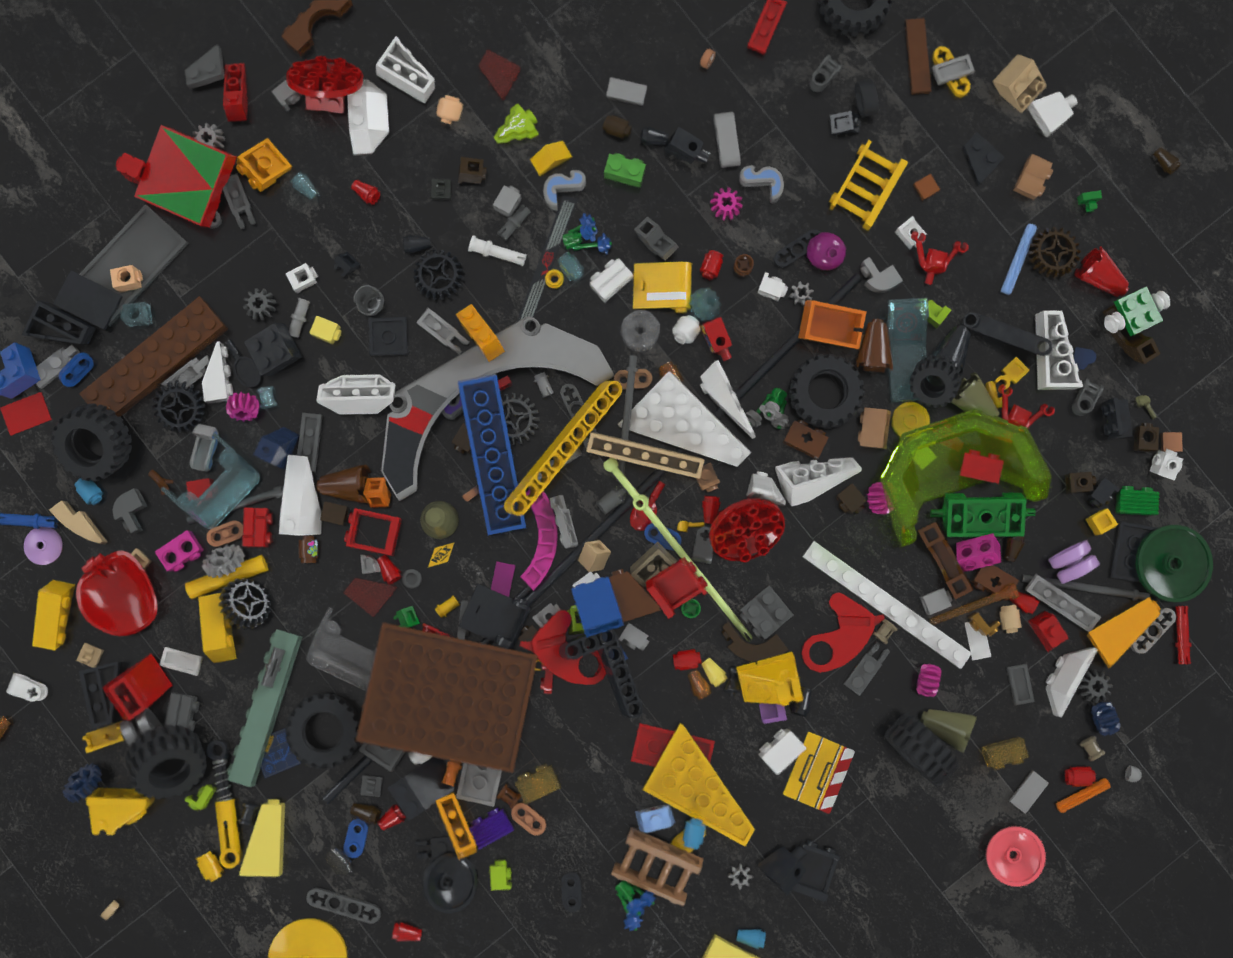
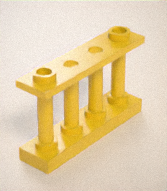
(886, 184)

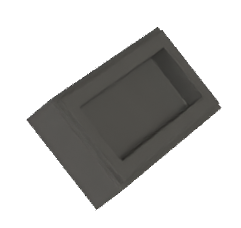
(1020, 684)

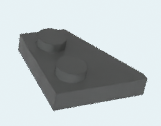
(206, 69)

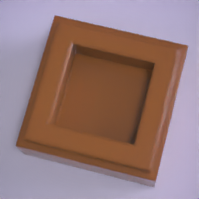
(926, 187)

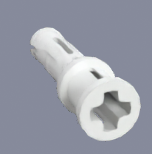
(487, 248)

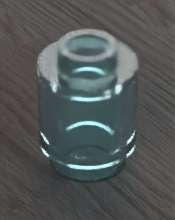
(571, 266)

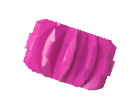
(729, 209)
(242, 406)
(877, 499)
(928, 680)

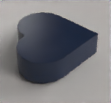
(1083, 357)

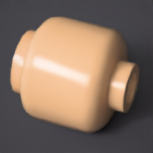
(449, 109)

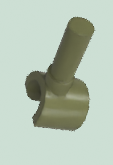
(1144, 400)

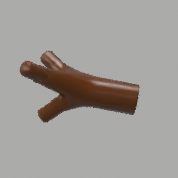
(161, 482)

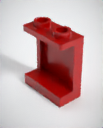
(676, 586)

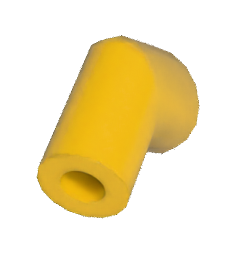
(991, 388)

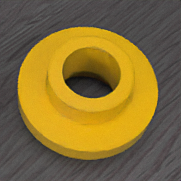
(552, 273)

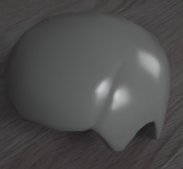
(369, 300)

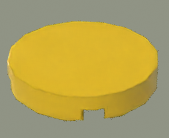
(909, 417)

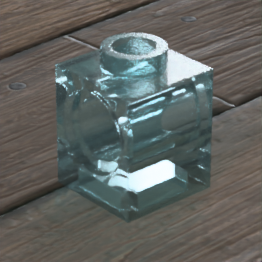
(144, 314)

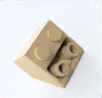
(1020, 82)

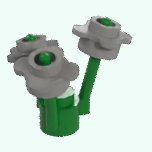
(770, 407)

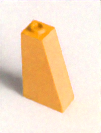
(1122, 631)

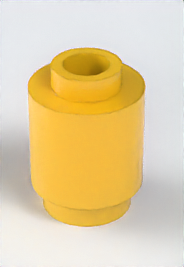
(209, 866)

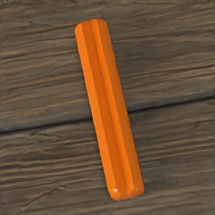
(1083, 795)

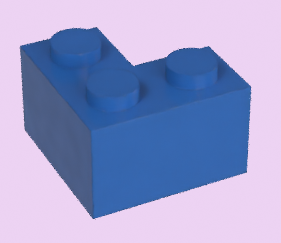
(19, 370)

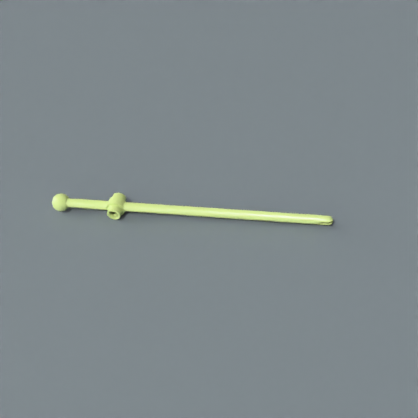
(611, 465)

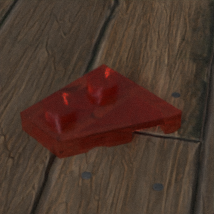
(499, 72)

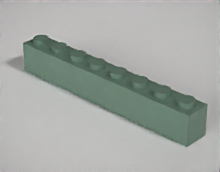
(263, 713)

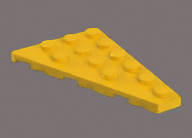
(692, 786)

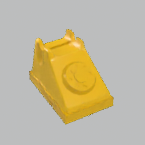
(771, 680)
(115, 807)

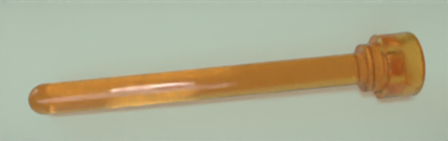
(1009, 592)

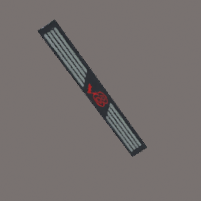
(547, 259)

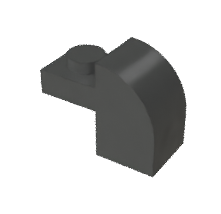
(655, 239)
(126, 506)

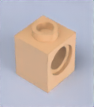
(119, 275)

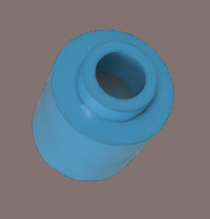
(88, 491)
(694, 833)

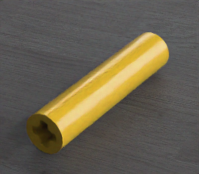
(208, 584)

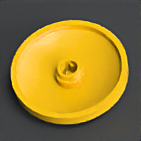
(308, 940)

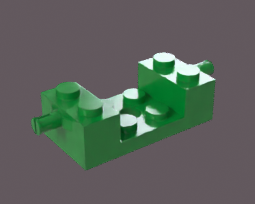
(963, 515)

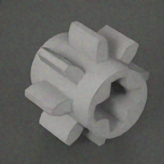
(796, 291)
(744, 879)

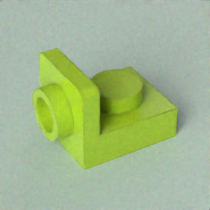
(204, 794)

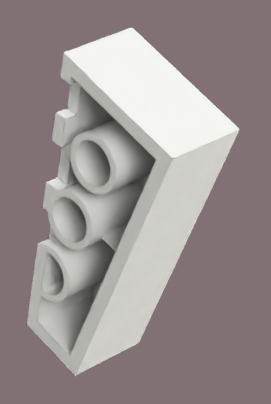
(1059, 368)

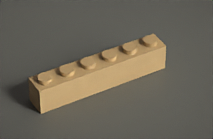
(645, 455)

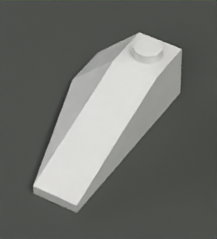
(807, 481)
(300, 502)

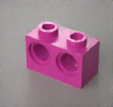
(177, 546)
(978, 552)

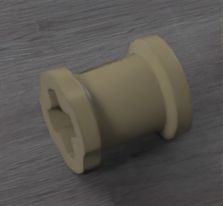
(885, 631)
(1092, 748)

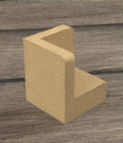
(594, 556)

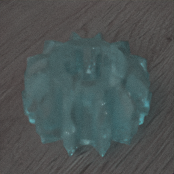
(705, 304)

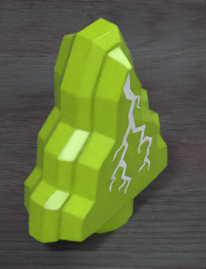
(517, 126)

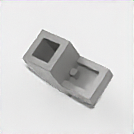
(880, 281)

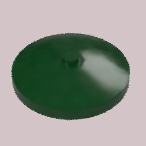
(1174, 563)

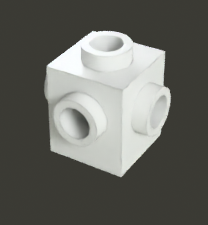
(1166, 464)

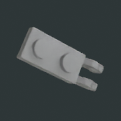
(441, 330)

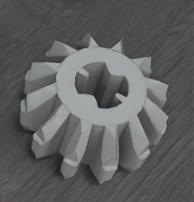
(211, 132)

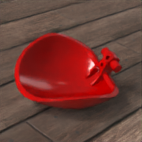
(116, 594)

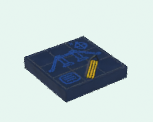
(277, 755)

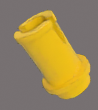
(447, 606)

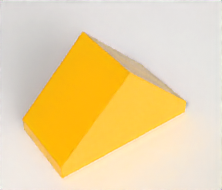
(550, 157)

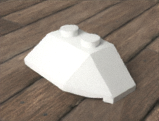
(367, 118)
(356, 394)
(1067, 677)

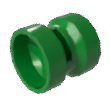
(693, 607)

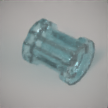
(266, 397)

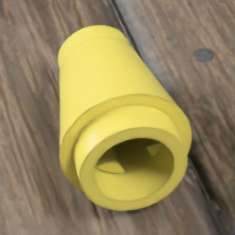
(714, 673)

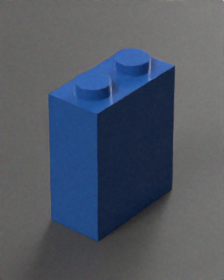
(597, 606)

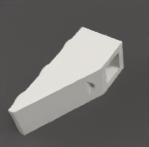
(216, 381)

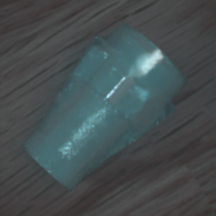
(303, 185)

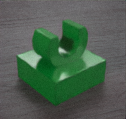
(1089, 200)
(407, 617)

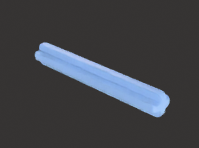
(1018, 259)

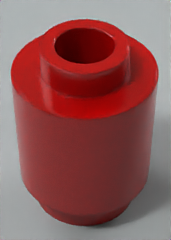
(711, 264)
(686, 659)
(1080, 776)

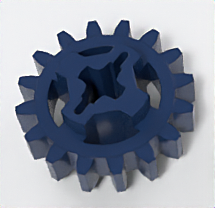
(82, 783)

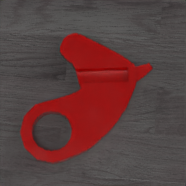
(854, 632)

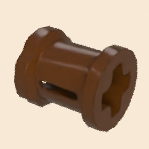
(515, 797)

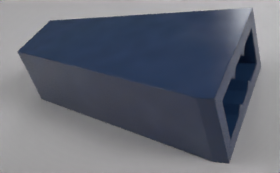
(277, 446)

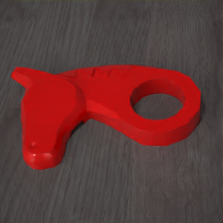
(547, 644)

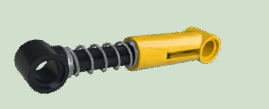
(225, 806)

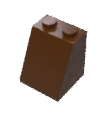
(631, 597)

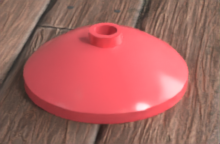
(1027, 862)

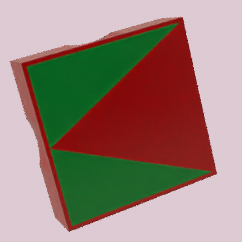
(185, 176)

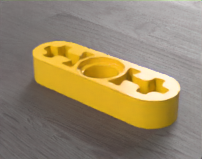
(953, 86)

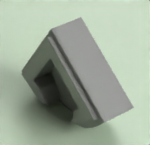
(369, 564)

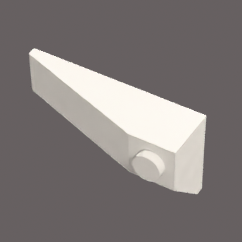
(720, 391)
(764, 488)

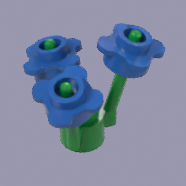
(587, 231)
(635, 907)

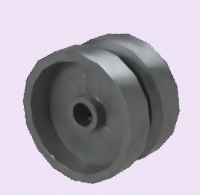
(138, 725)

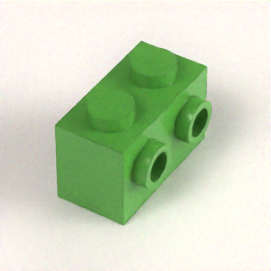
(625, 170)

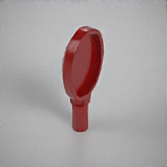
(638, 518)

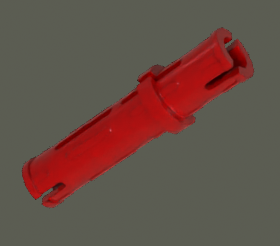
(1183, 643)

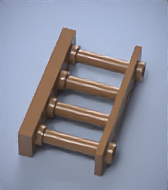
(665, 851)

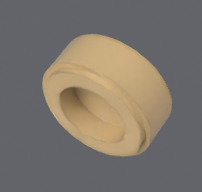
(110, 910)

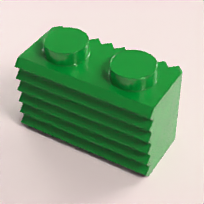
(1136, 501)

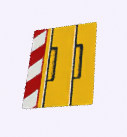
(819, 773)

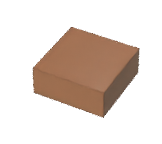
(1171, 441)

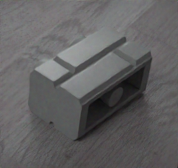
(181, 710)

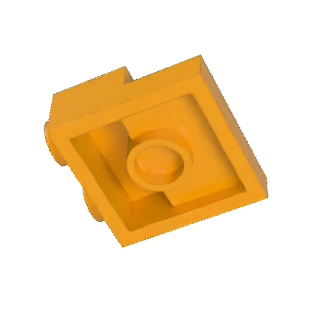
(262, 164)

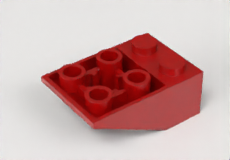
(137, 687)

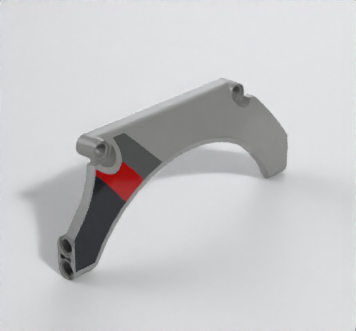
(430, 394)

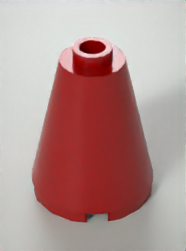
(1102, 273)

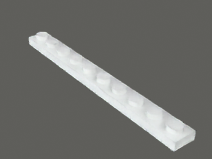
(887, 605)

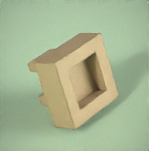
(90, 655)

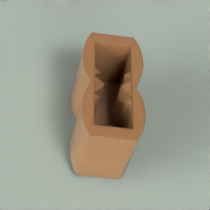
(1033, 176)

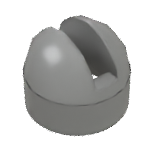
(1132, 774)

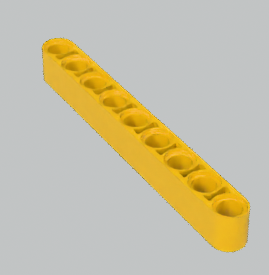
(555, 451)

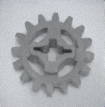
(223, 561)

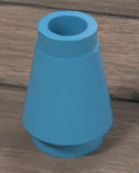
(752, 938)

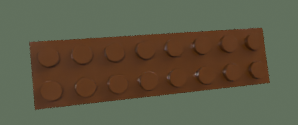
(156, 358)

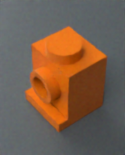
(377, 492)

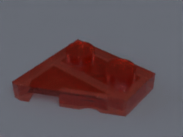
(369, 594)

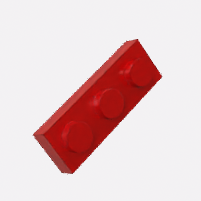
(766, 25)

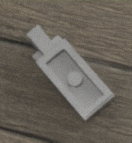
(50, 368)
(189, 372)
(564, 522)

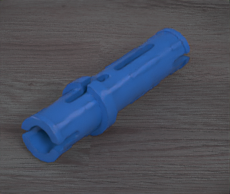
(35, 521)

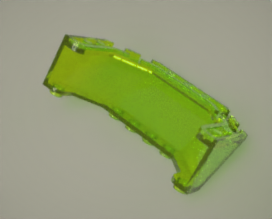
(931, 459)

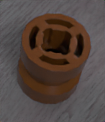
(743, 261)

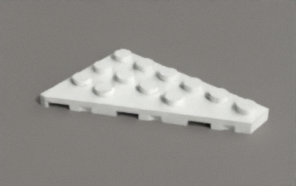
(681, 419)

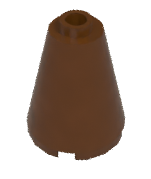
(875, 348)
(345, 484)

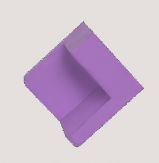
(772, 712)

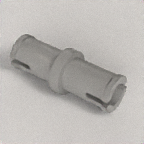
(298, 317)

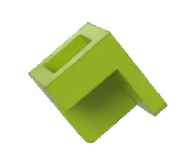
(937, 314)

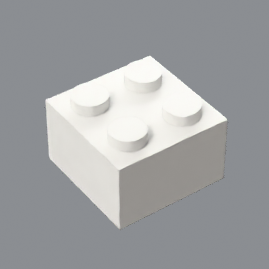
(781, 750)

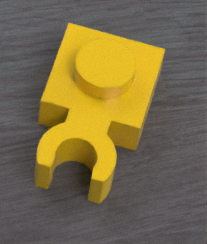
(1013, 372)

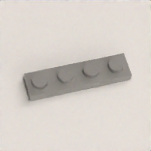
(1062, 603)

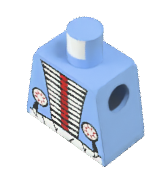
(655, 818)

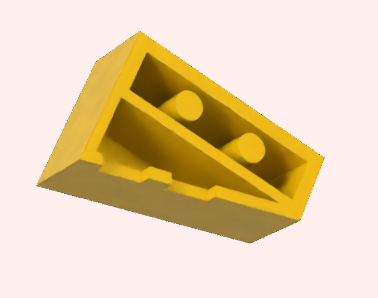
(52, 614)

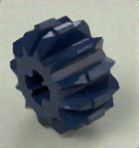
(1105, 718)

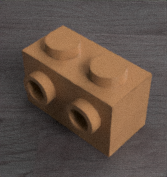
(874, 428)

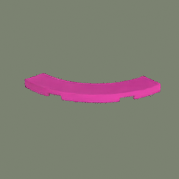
(546, 541)

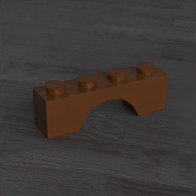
(299, 34)
(946, 559)

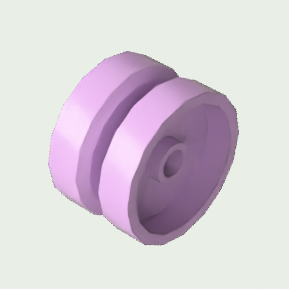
(1075, 564)

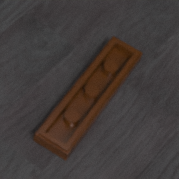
(918, 56)

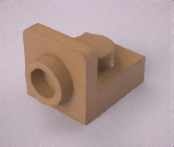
(708, 479)

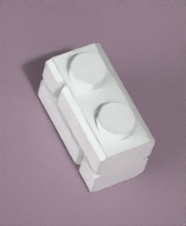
(611, 279)

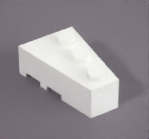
(404, 71)

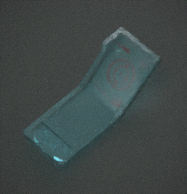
(908, 343)

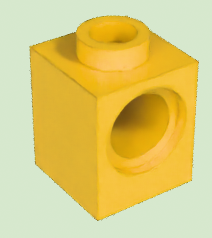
(1101, 521)

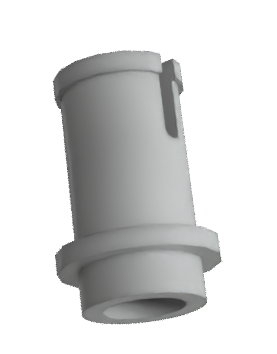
(543, 384)

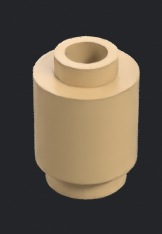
(1010, 618)

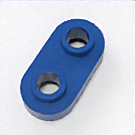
(77, 369)
(659, 537)
(356, 838)

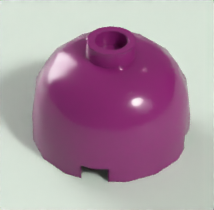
(826, 251)

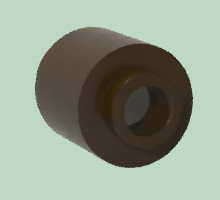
(617, 126)

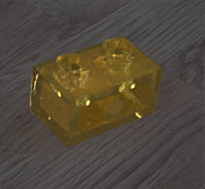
(1005, 752)
(537, 784)

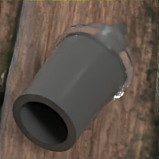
(612, 499)

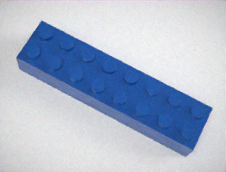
(490, 451)

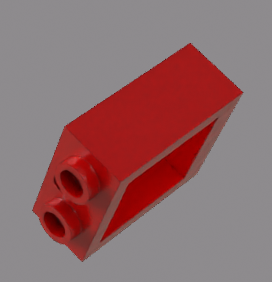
(393, 533)

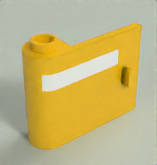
(662, 286)

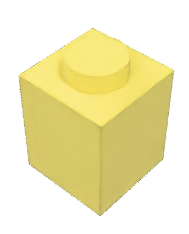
(325, 330)

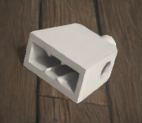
(1052, 111)

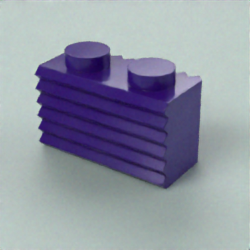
(491, 827)

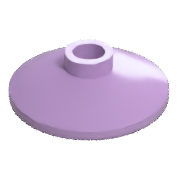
(52, 545)

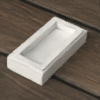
(181, 661)

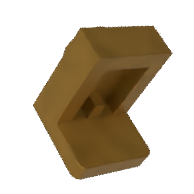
(980, 625)

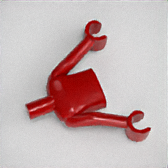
(936, 260)
(1019, 415)

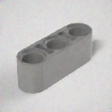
(727, 139)

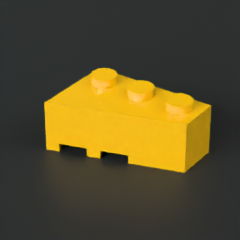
(216, 631)

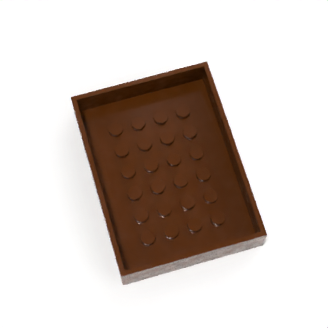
(447, 698)

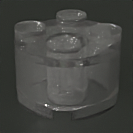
(638, 319)

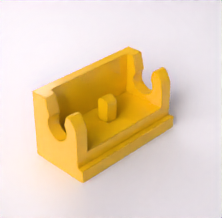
(103, 737)

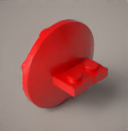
(324, 82)
(746, 529)

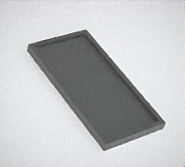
(144, 243)

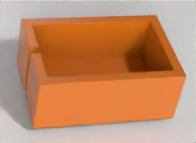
(831, 324)

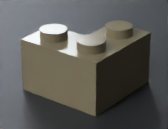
(651, 563)

